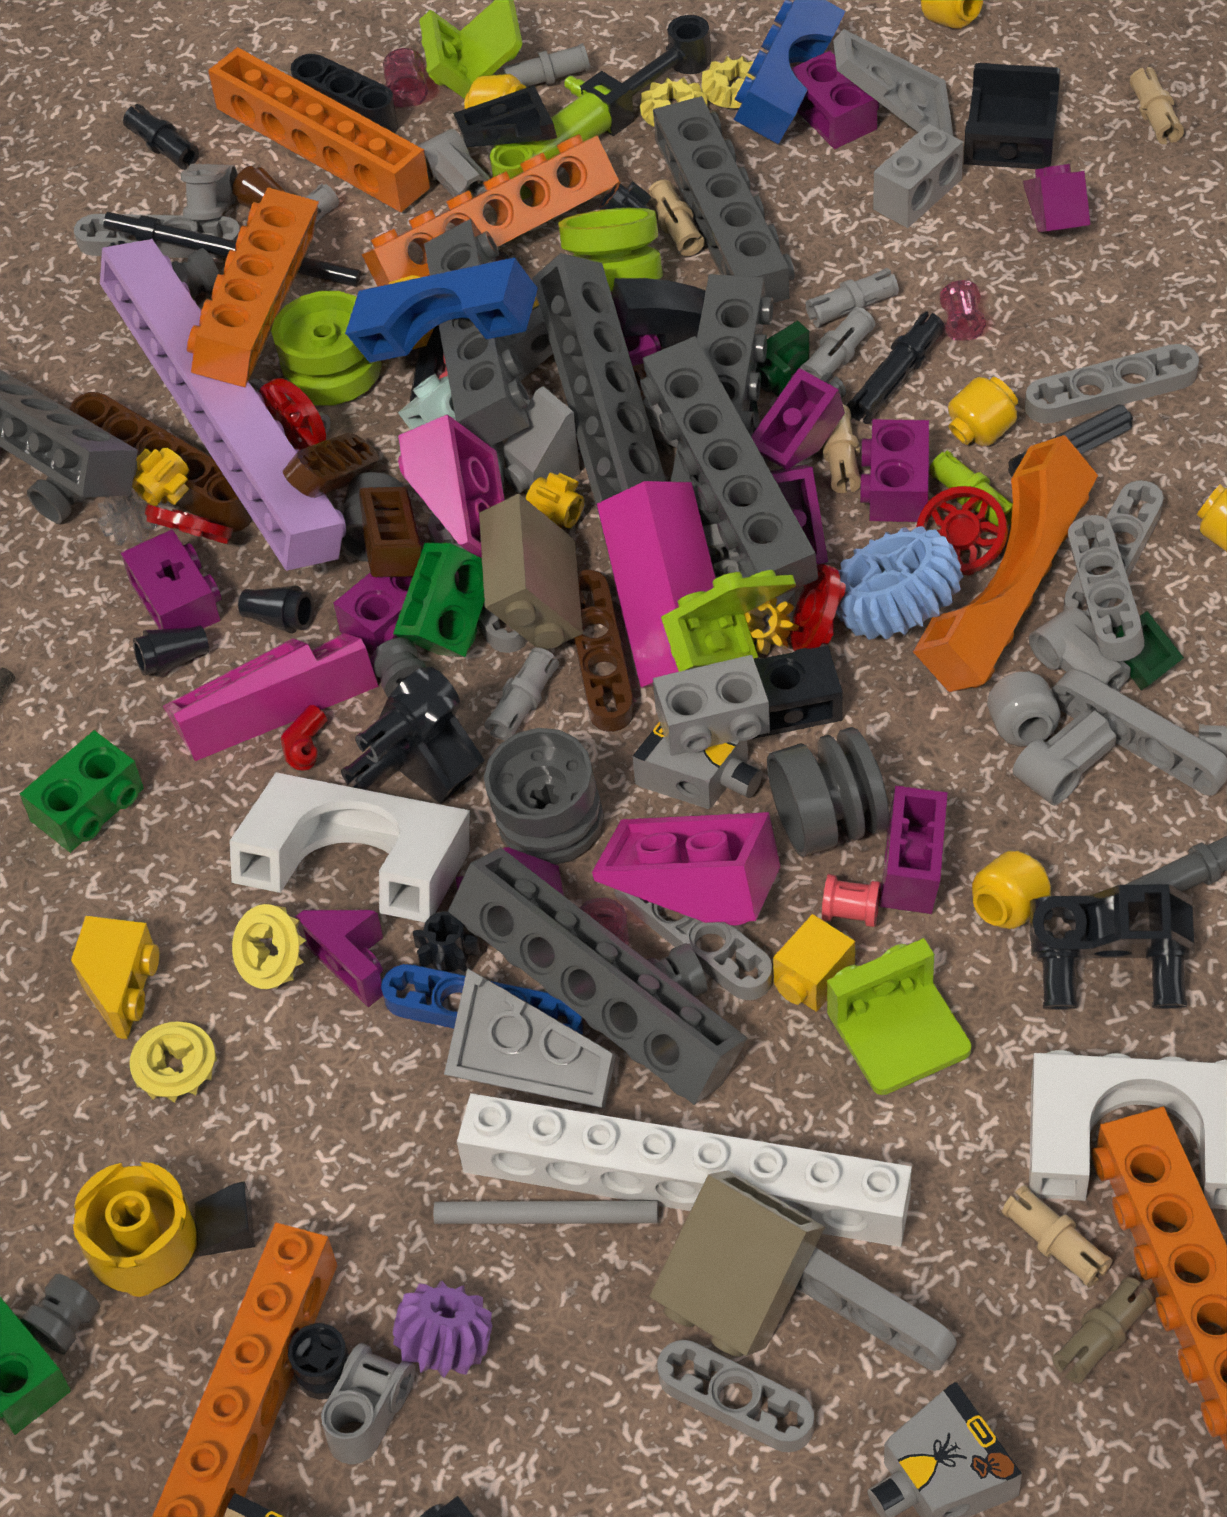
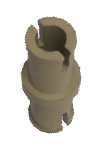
(1103, 1330)

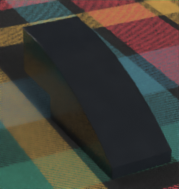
(658, 308)

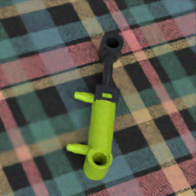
(606, 102)

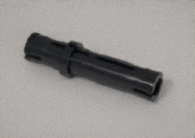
(906, 354)

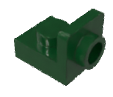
(784, 356)
(1156, 656)

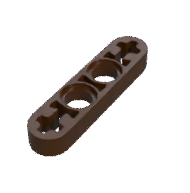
(330, 464)
(602, 649)

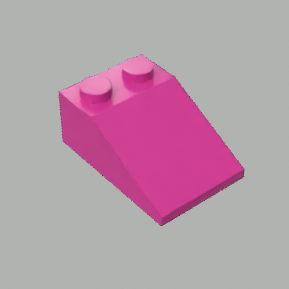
(452, 475)
(694, 864)

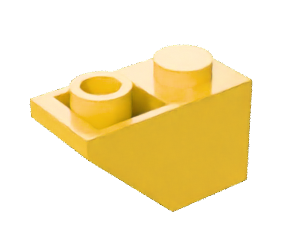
(113, 967)

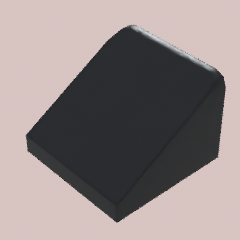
(225, 1221)

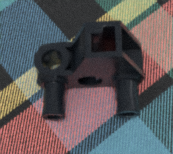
(418, 738)
(1102, 931)

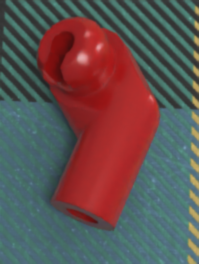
(298, 741)

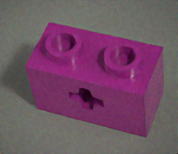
(171, 584)
(913, 849)

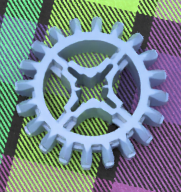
(898, 582)

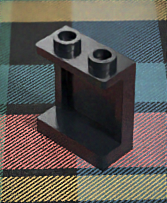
(1012, 116)

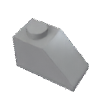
(543, 446)

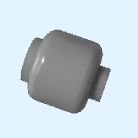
(1023, 708)

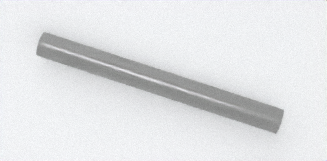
(545, 1212)

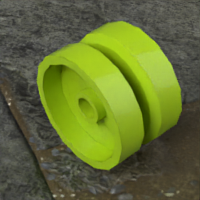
(616, 240)
(318, 352)

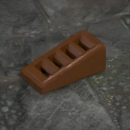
(389, 534)

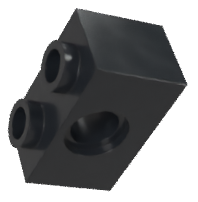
(801, 689)

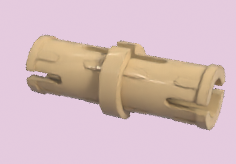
(1156, 105)
(684, 233)
(842, 452)
(1057, 1236)

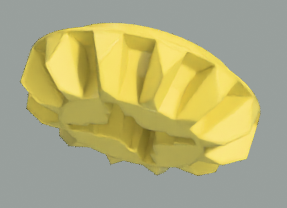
(716, 80)
(659, 96)
(252, 956)
(185, 1043)

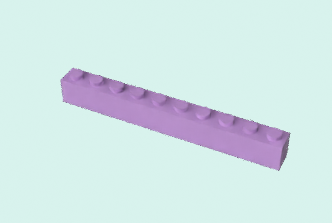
(226, 417)

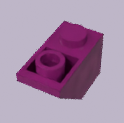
(1058, 198)

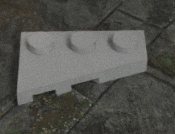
(894, 82)
(523, 1049)

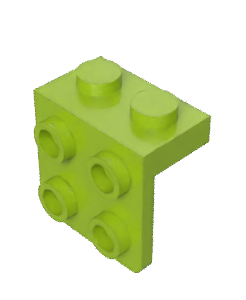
(476, 51)
(712, 623)
(895, 1018)

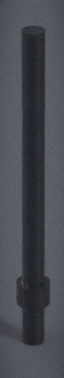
(151, 228)

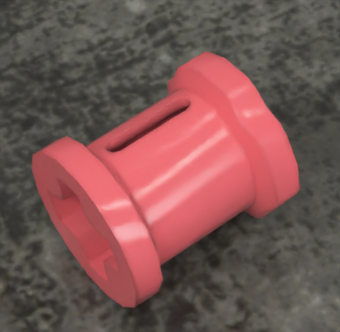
(851, 900)

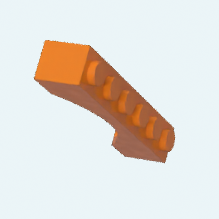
(1046, 498)

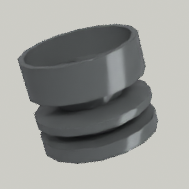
(838, 788)
(544, 795)

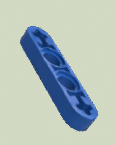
(445, 983)

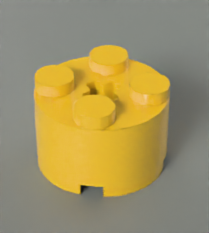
(134, 1227)

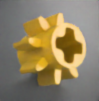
(160, 476)
(557, 499)
(779, 623)

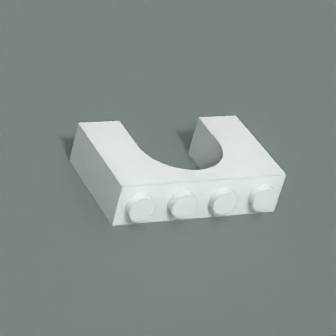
(304, 814)
(1078, 1090)

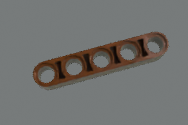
(208, 491)

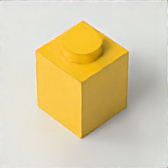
(810, 960)

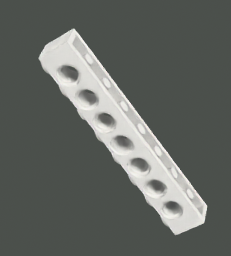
(671, 1164)

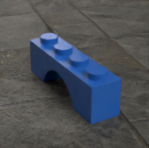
(775, 92)
(397, 315)

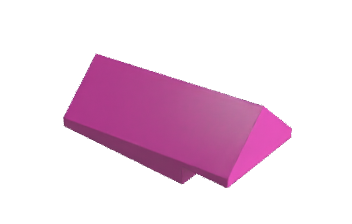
(655, 560)
(270, 692)

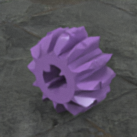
(442, 1328)

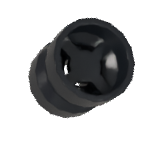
(316, 1348)

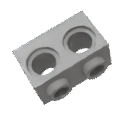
(918, 175)
(711, 705)

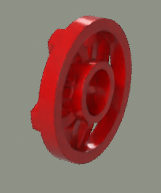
(294, 413)
(188, 523)
(965, 528)
(817, 609)

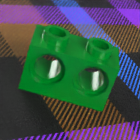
(435, 595)
(82, 791)
(25, 1359)

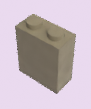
(530, 573)
(736, 1263)

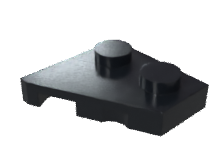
(506, 120)

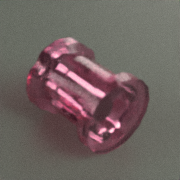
(962, 310)

